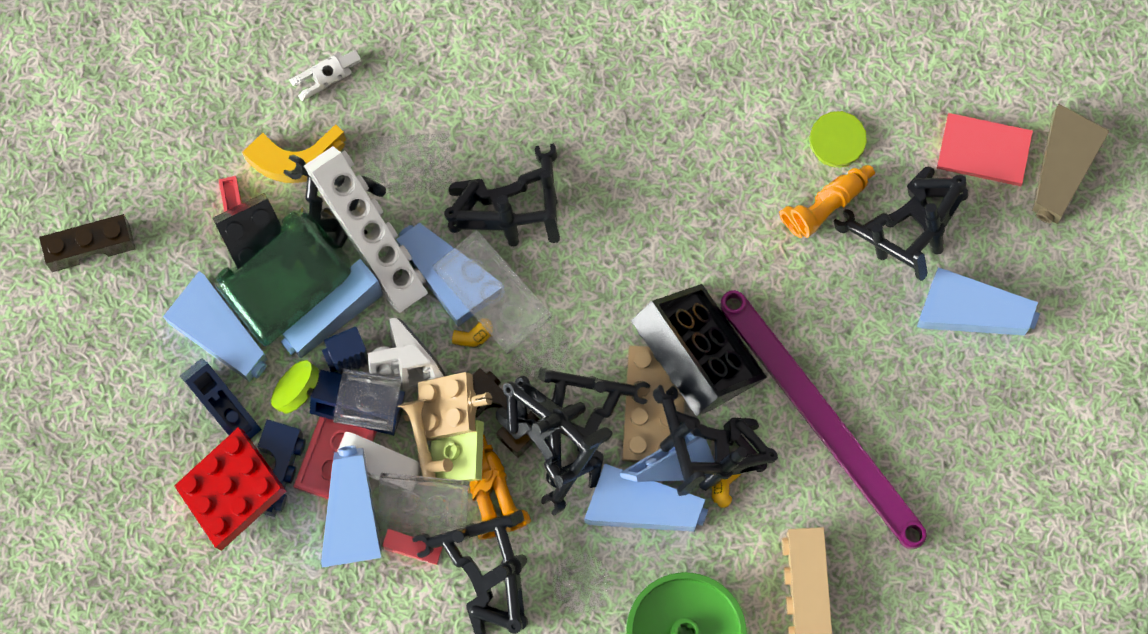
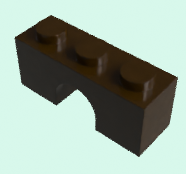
(69, 246)
(488, 382)

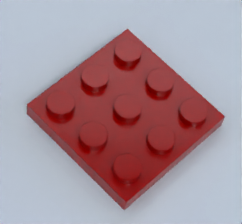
(230, 488)

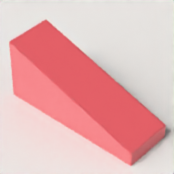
(230, 192)
(404, 545)

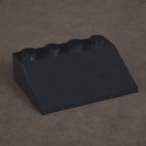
(698, 348)

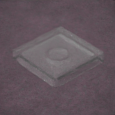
(367, 400)

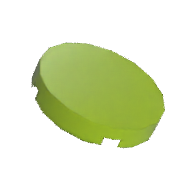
(838, 139)
(293, 386)

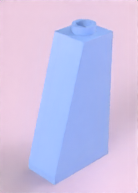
(426, 250)
(973, 306)
(333, 311)
(214, 327)
(642, 504)
(350, 518)

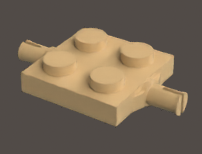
(449, 405)

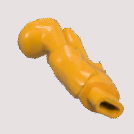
(838, 193)
(494, 478)

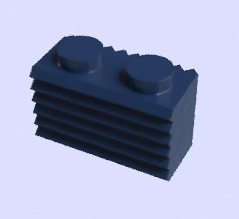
(345, 351)

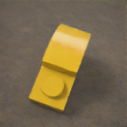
(272, 160)

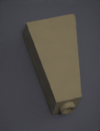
(1066, 159)

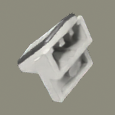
(406, 359)

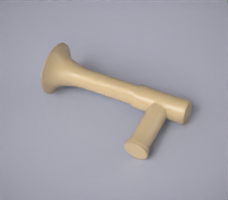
(427, 466)

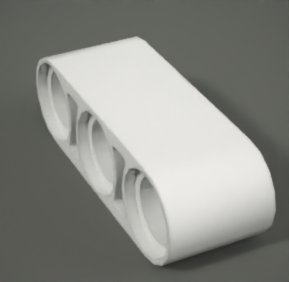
(381, 459)

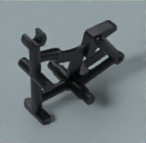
(503, 217)
(930, 218)
(328, 222)
(614, 389)
(553, 417)
(726, 464)
(508, 570)

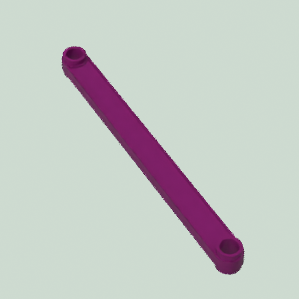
(823, 420)

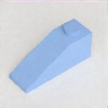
(665, 465)

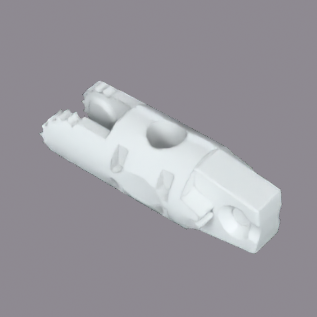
(337, 64)

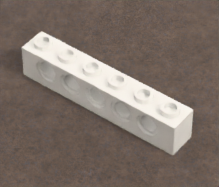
(324, 172)

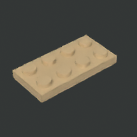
(646, 423)

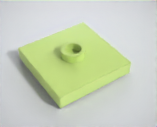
(463, 451)

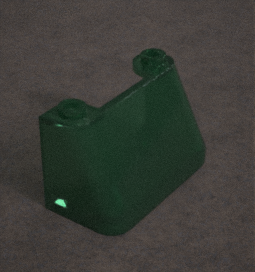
(285, 277)

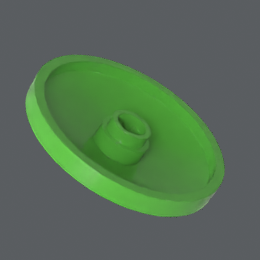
(685, 606)

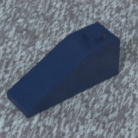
(218, 399)

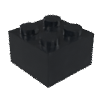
(248, 228)

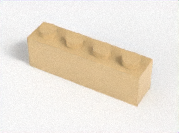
(807, 581)

